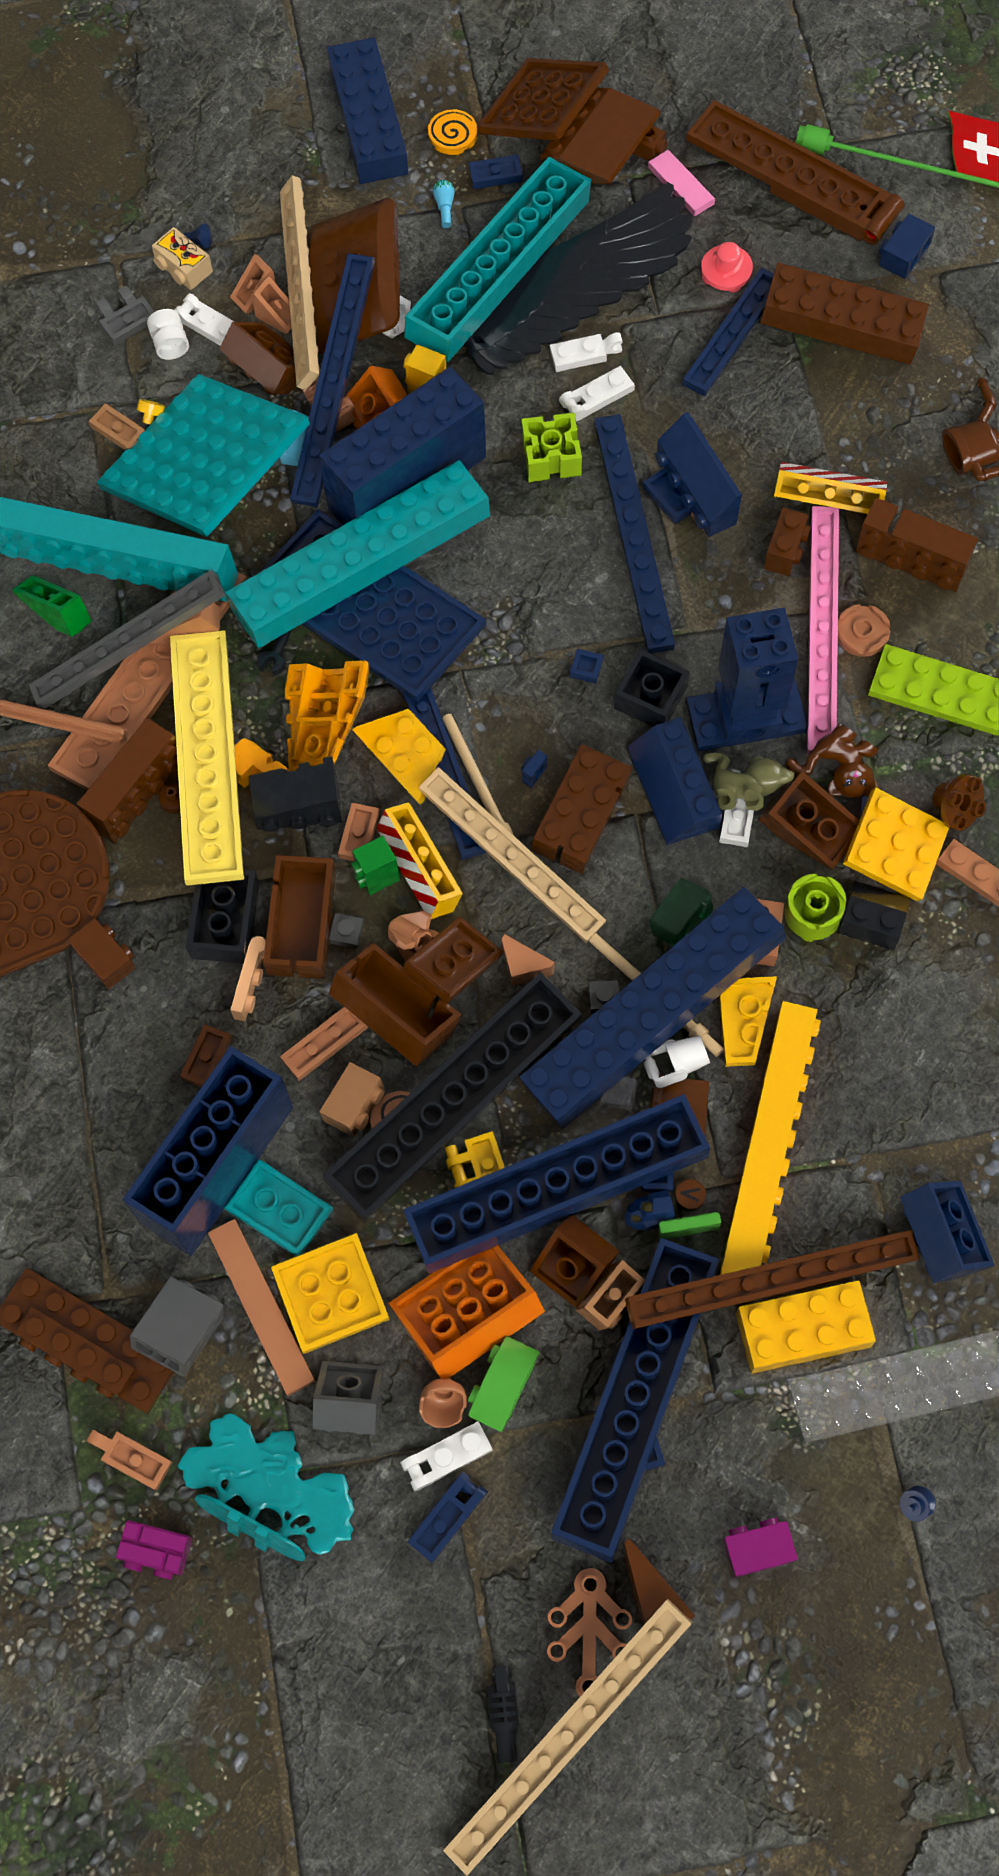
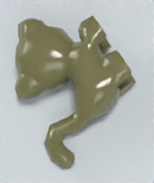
(759, 780)

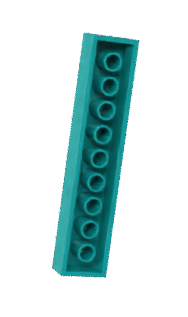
(497, 258)
(110, 547)
(358, 553)

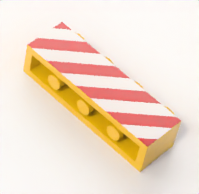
(828, 488)
(419, 860)

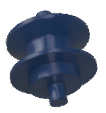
(917, 1503)

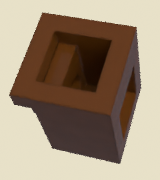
(652, 144)

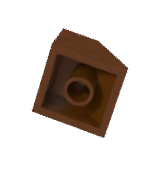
(574, 1260)

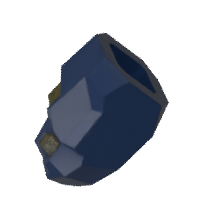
(649, 1210)

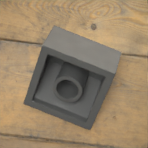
(347, 1397)

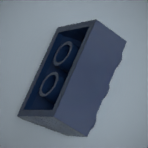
(946, 1231)

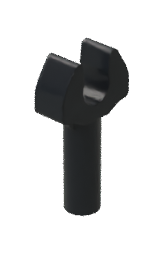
(275, 655)

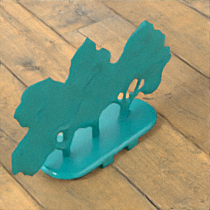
(267, 1478)

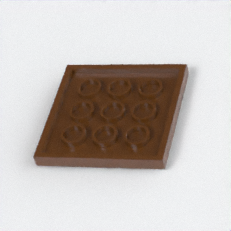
(543, 98)

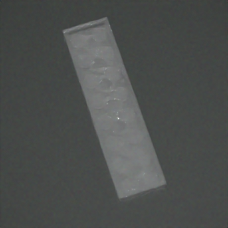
(897, 1387)

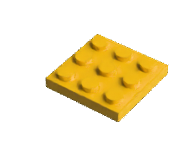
(896, 844)
(330, 1293)

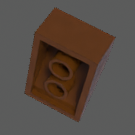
(811, 820)
(648, 1585)

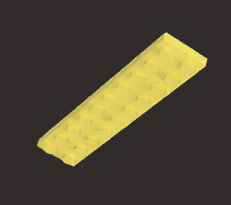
(206, 759)

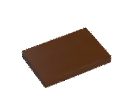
(453, 959)

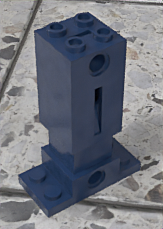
(757, 686)

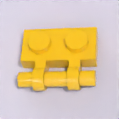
(481, 1153)

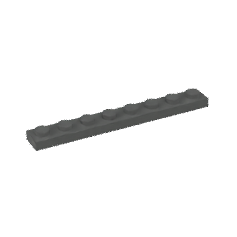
(127, 639)

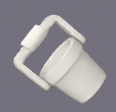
(685, 1056)

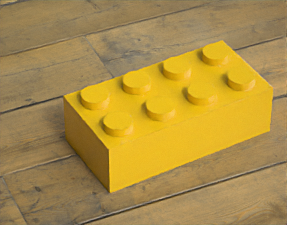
(805, 1327)

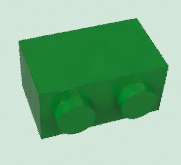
(375, 866)

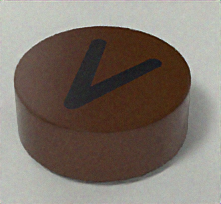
(690, 1195)

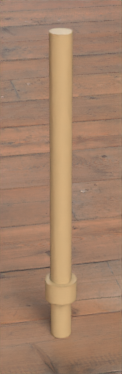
(473, 770)
(631, 972)

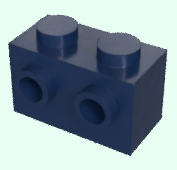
(906, 246)

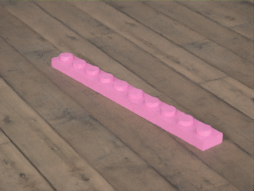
(823, 624)

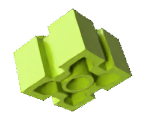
(551, 447)

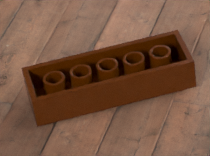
(844, 313)

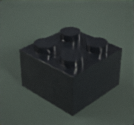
(651, 689)

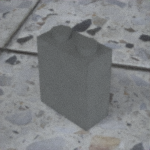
(177, 1326)

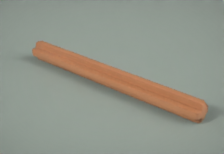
(63, 721)

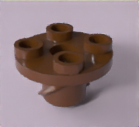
(960, 801)

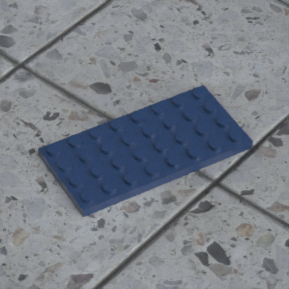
(395, 624)

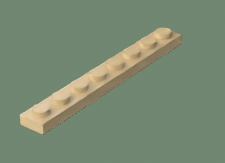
(512, 855)

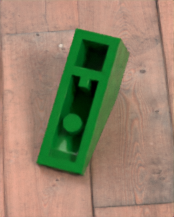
(54, 604)

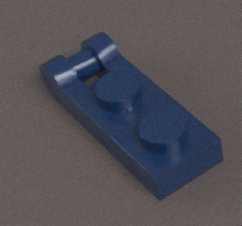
(446, 1518)

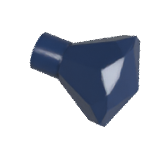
(200, 236)

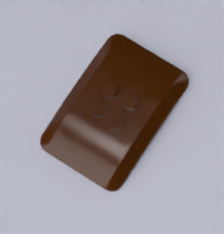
(364, 232)

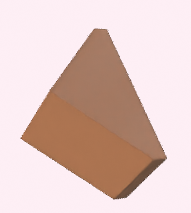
(251, 278)
(272, 305)
(524, 962)

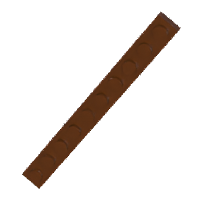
(771, 1279)

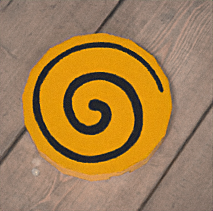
(452, 132)

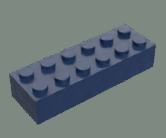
(367, 110)

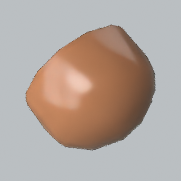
(442, 1403)

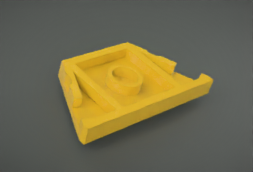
(403, 748)

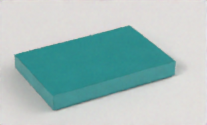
(278, 1208)

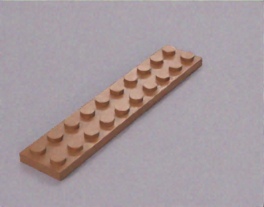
(126, 702)

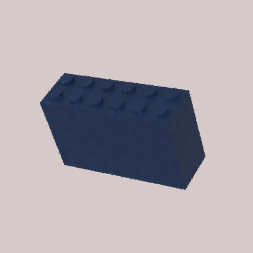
(405, 446)
(209, 1151)

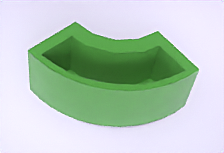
(503, 1383)

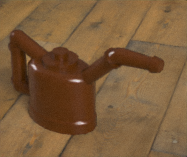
(975, 443)

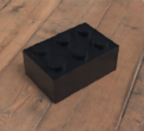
(223, 919)

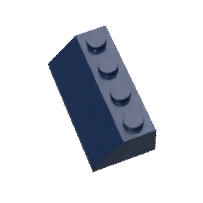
(698, 476)
(674, 782)

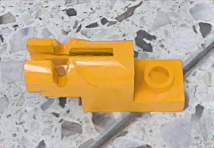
(252, 760)

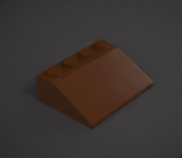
(603, 135)

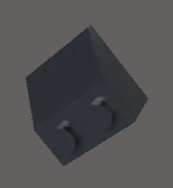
(874, 915)

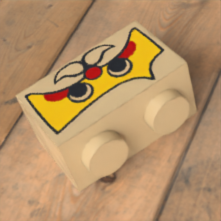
(181, 259)

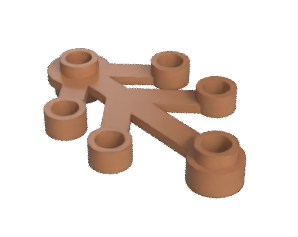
(589, 1624)

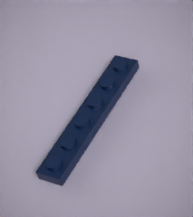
(729, 335)

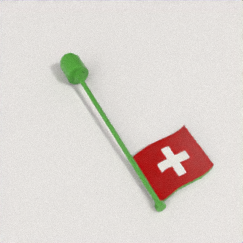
(973, 148)

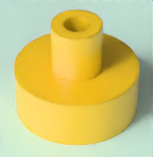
(149, 409)

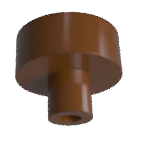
(170, 798)

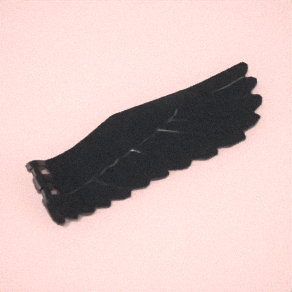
(581, 276)

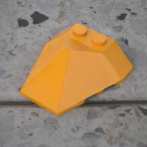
(322, 709)

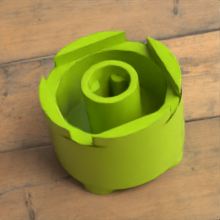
(816, 892)

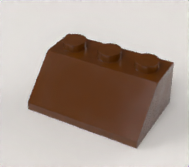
(262, 356)

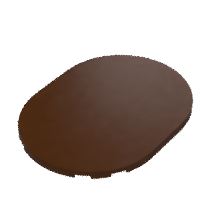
(49, 876)

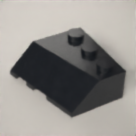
(296, 797)

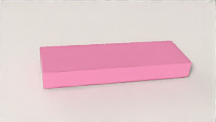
(670, 169)

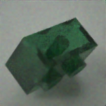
(681, 911)

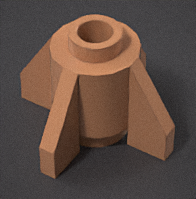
(411, 932)

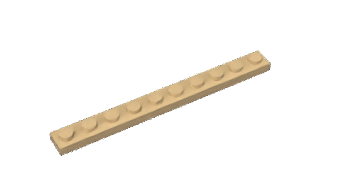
(299, 283)
(567, 1737)

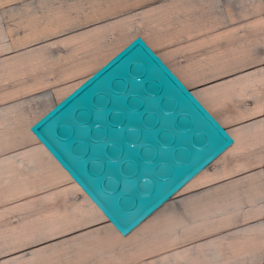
(203, 454)

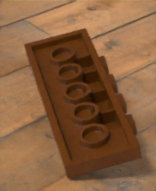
(82, 1340)

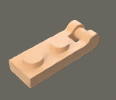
(249, 978)

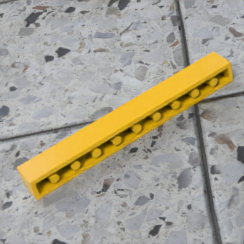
(770, 1138)

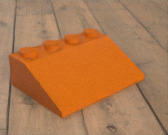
(466, 1310)

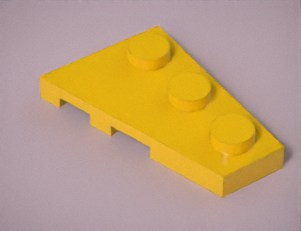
(743, 1018)

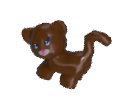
(852, 776)

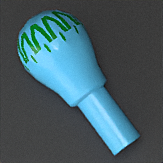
(444, 194)

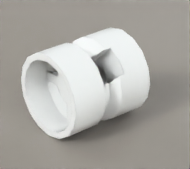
(167, 334)

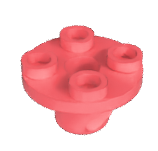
(726, 267)

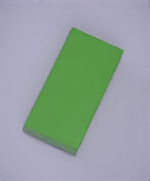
(689, 1225)

